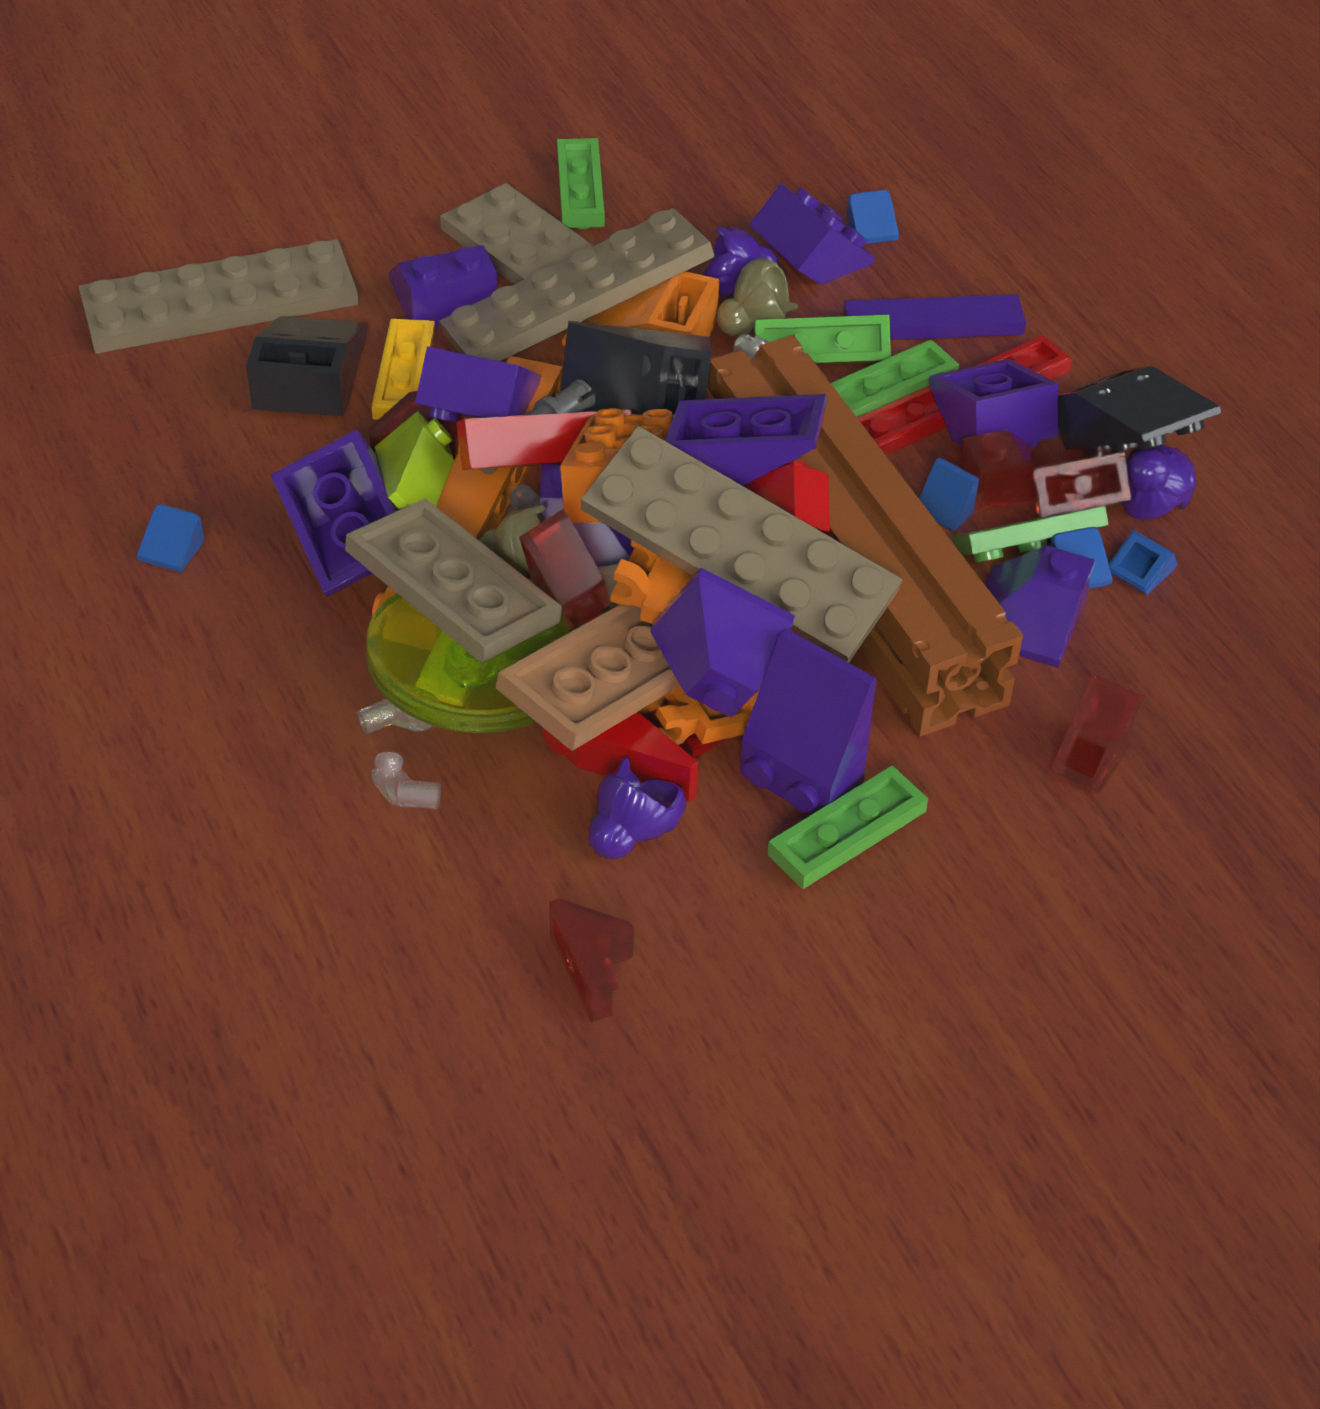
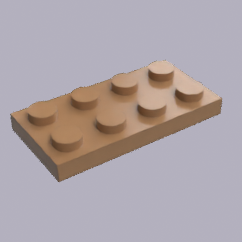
(590, 677)

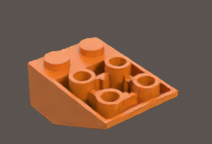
(677, 305)
(596, 447)

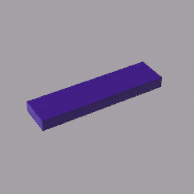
(946, 316)

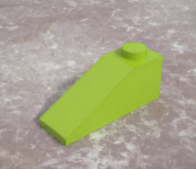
(415, 461)

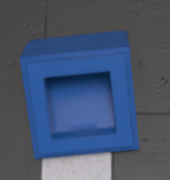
(873, 216)
(949, 494)
(171, 538)
(1086, 543)
(1142, 563)

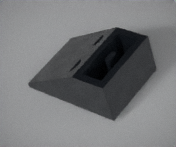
(305, 365)
(636, 366)
(1130, 411)

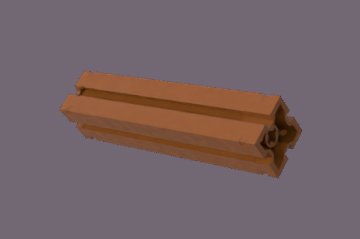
(944, 633)

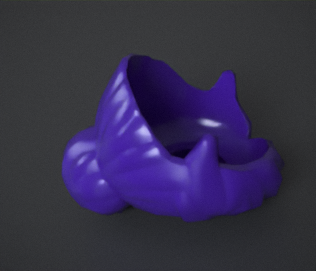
(732, 251)
(1158, 481)
(633, 811)

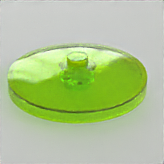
(437, 678)

